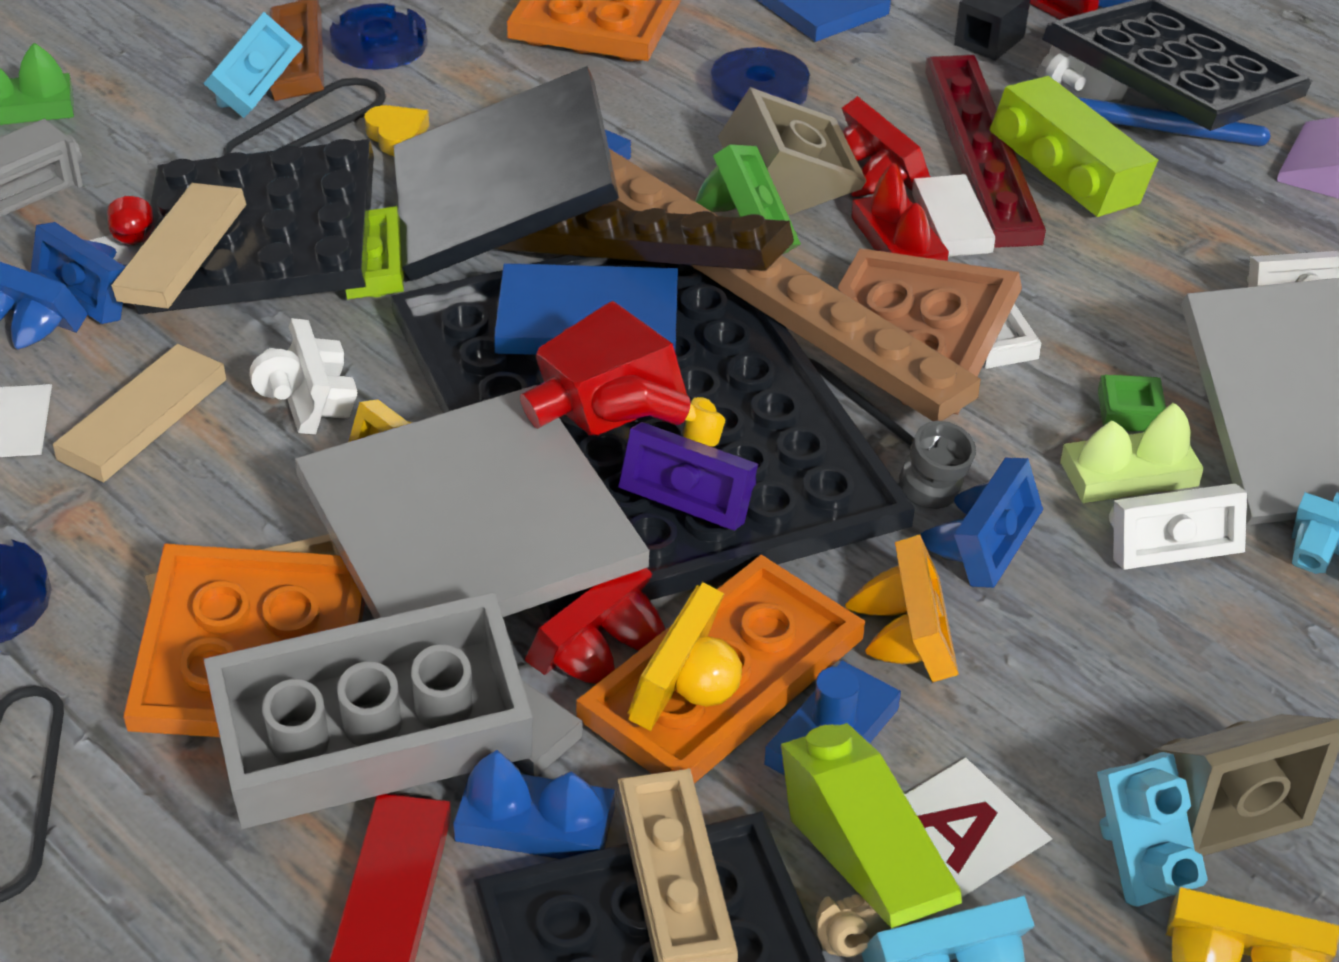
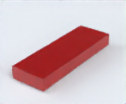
(393, 881)

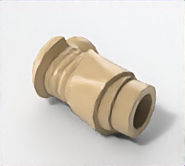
(849, 925)

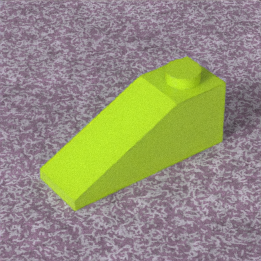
(865, 825)

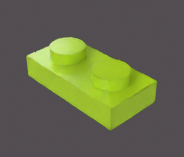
(384, 262)

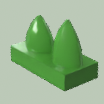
(38, 92)
(744, 185)

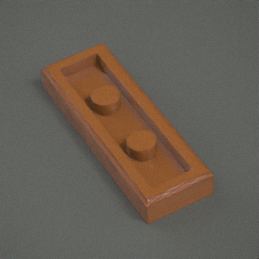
(305, 72)

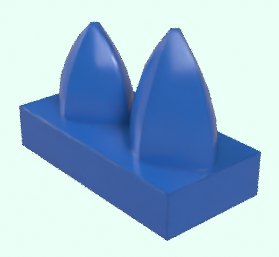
(82, 266)
(37, 305)
(994, 525)
(532, 812)

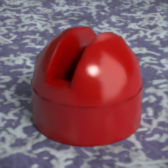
(128, 219)

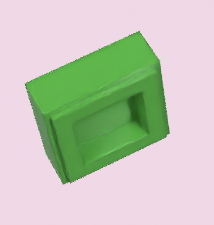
(1130, 400)

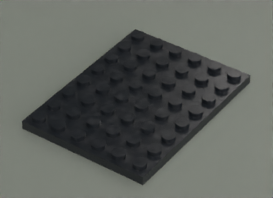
(815, 469)

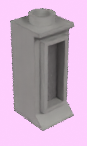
(36, 165)

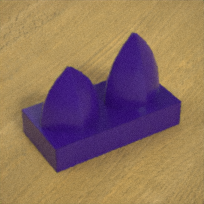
(688, 475)

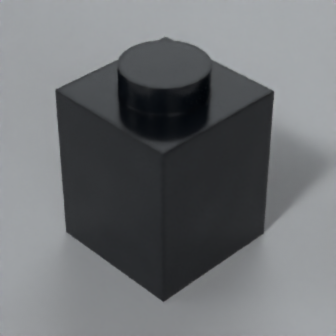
(991, 26)

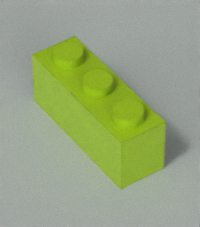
(1073, 145)

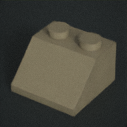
(799, 147)
(1255, 778)

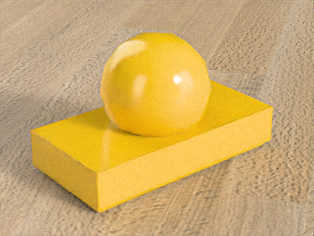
(688, 660)

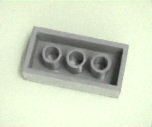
(368, 708)

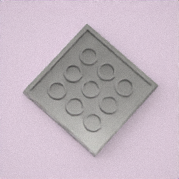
(1272, 388)
(470, 511)

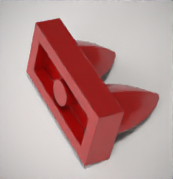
(877, 138)
(895, 223)
(574, 635)

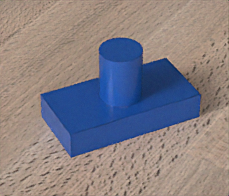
(840, 697)

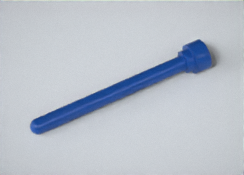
(1175, 123)

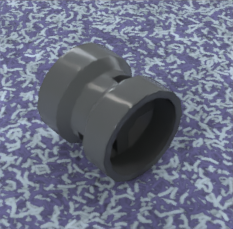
(937, 464)

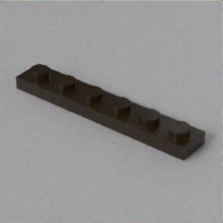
(665, 238)

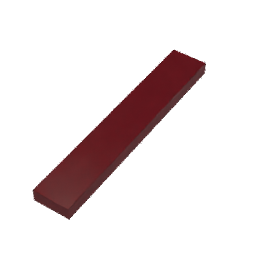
(982, 156)

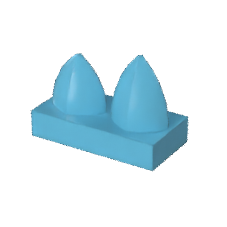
(252, 65)
(972, 935)

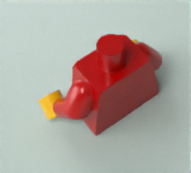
(613, 373)

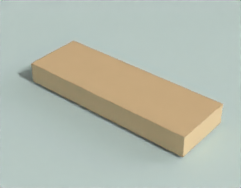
(179, 245)
(139, 412)
(675, 869)

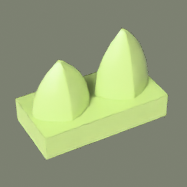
(1134, 464)

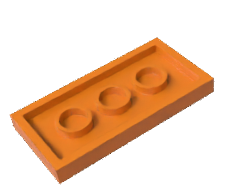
(783, 640)

